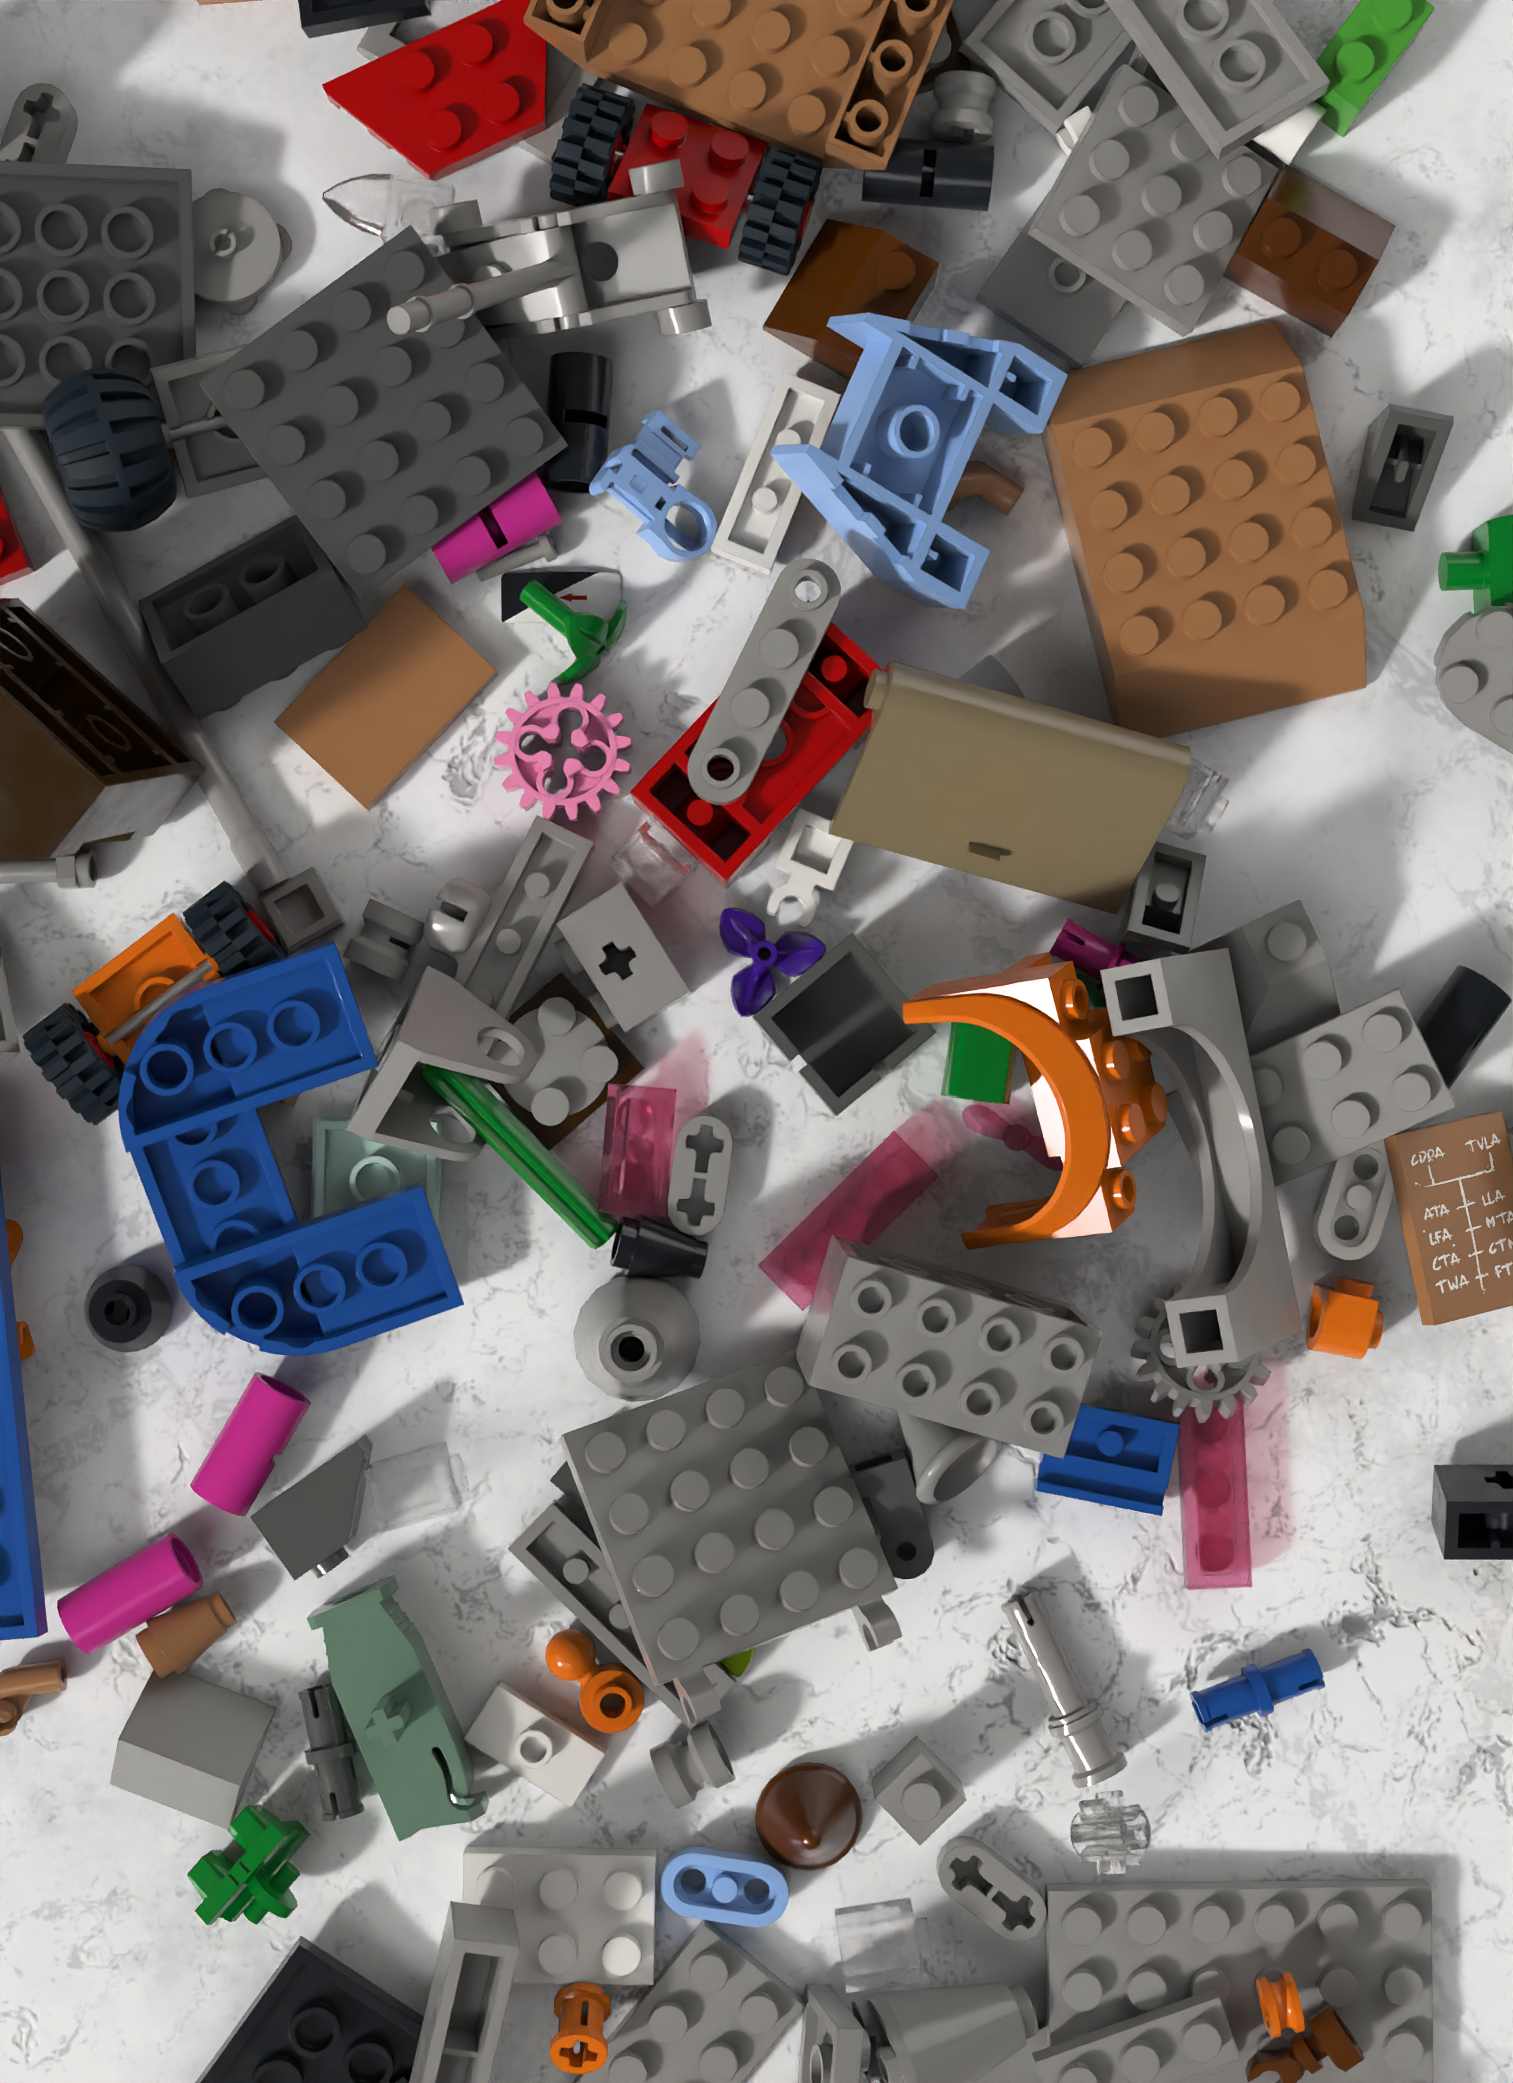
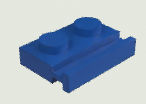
(1113, 1460)

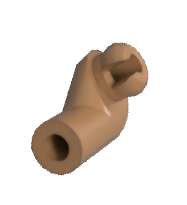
(23, 1682)

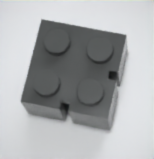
(842, 1023)

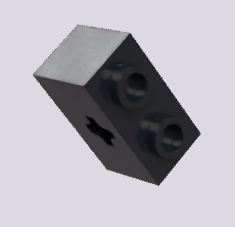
(1473, 1511)

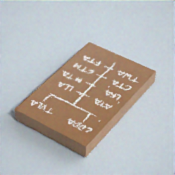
(1456, 1214)

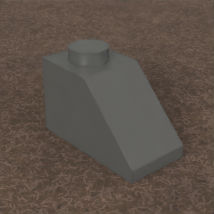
(318, 1513)

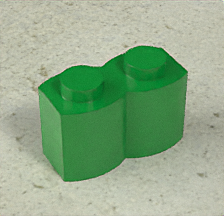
(978, 1065)

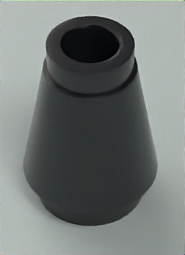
(656, 1250)

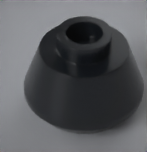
(134, 1291)

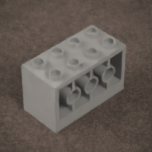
(947, 1346)

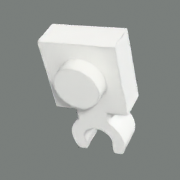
(811, 860)

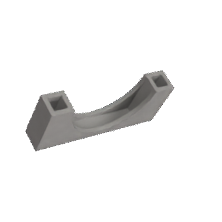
(1242, 1278)

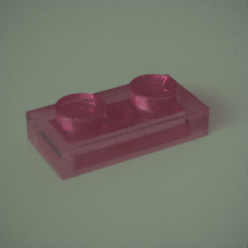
(636, 1150)

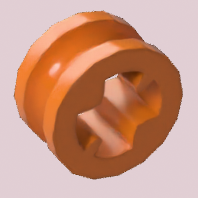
(1280, 2004)

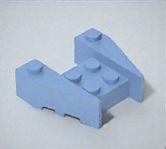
(906, 442)

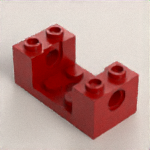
(818, 730)

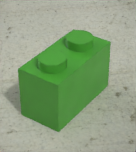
(1366, 54)

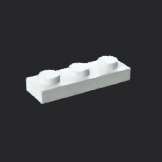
(764, 493)

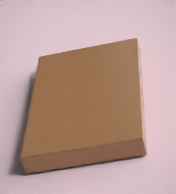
(386, 697)

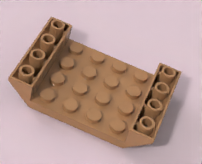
(787, 72)

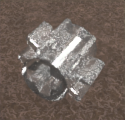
(1110, 1833)

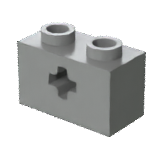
(617, 922)

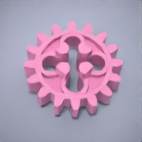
(595, 733)

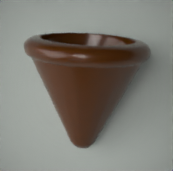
(808, 1816)

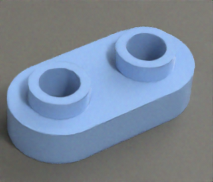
(723, 1891)

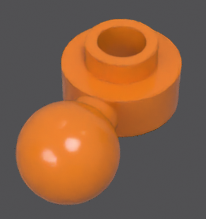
(572, 1657)

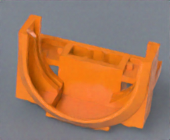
(1087, 1086)

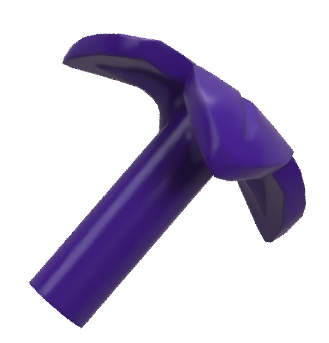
(746, 937)

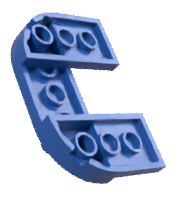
(216, 1182)

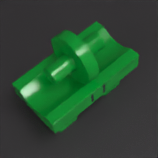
(259, 1878)

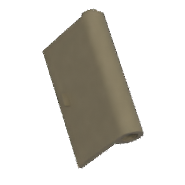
(1008, 787)

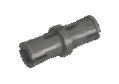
(331, 1752)

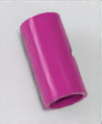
(498, 529)
(247, 1443)
(129, 1593)

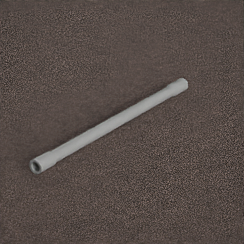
(246, 838)

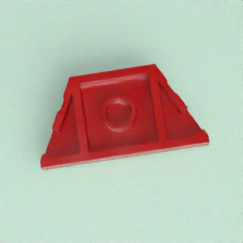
(453, 91)

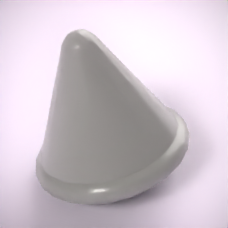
(944, 1457)

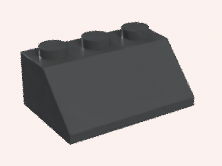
(250, 617)

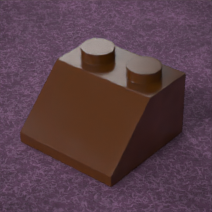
(1310, 251)
(846, 274)

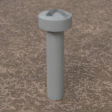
(543, 548)

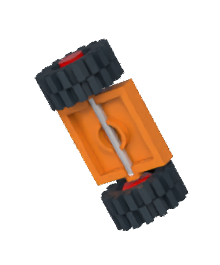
(135, 987)

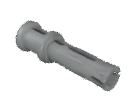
(1074, 1716)

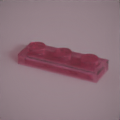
(855, 1209)
(1214, 1500)

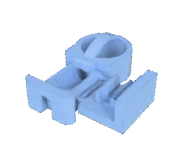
(644, 489)

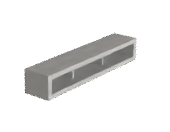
(467, 1995)

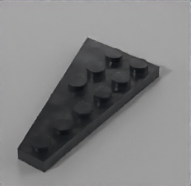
(319, 2027)

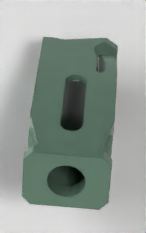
(398, 1710)

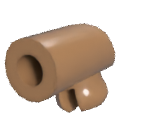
(988, 485)

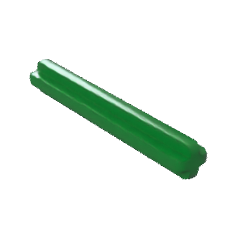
(524, 1154)

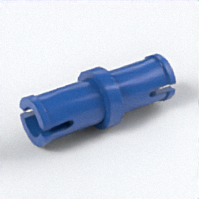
(1257, 1690)

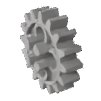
(1229, 1379)

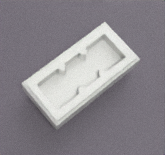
(535, 1744)

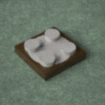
(573, 1062)

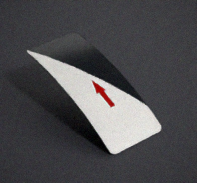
(580, 591)

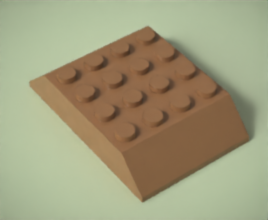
(1205, 533)

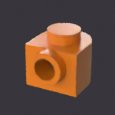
(1344, 1318)

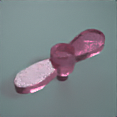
(1015, 1136)

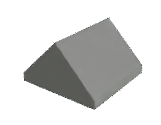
(191, 1746)

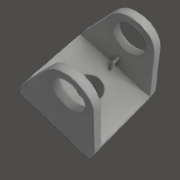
(441, 1030)

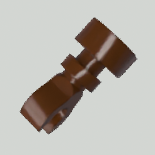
(1328, 2038)

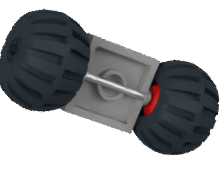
(116, 450)

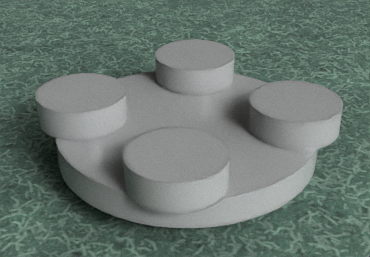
(235, 249)

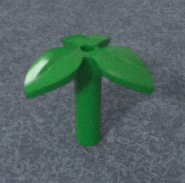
(585, 632)

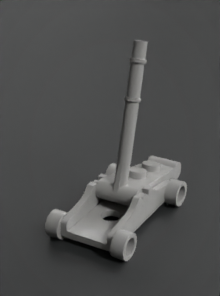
(533, 272)

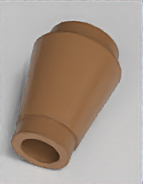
(185, 1633)

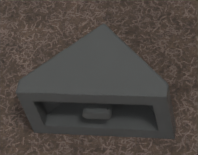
(1399, 465)

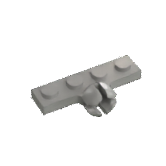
(510, 924)

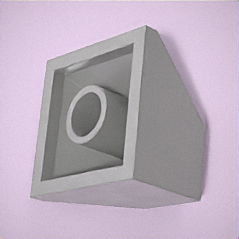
(1278, 975)

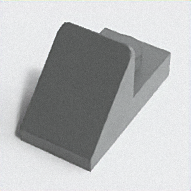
(1165, 899)

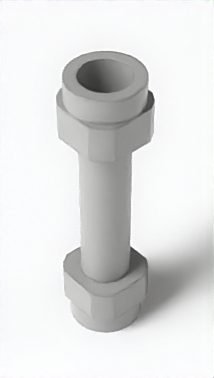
(69, 871)

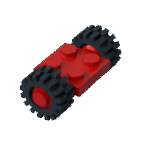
(716, 171)

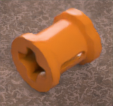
(582, 2028)

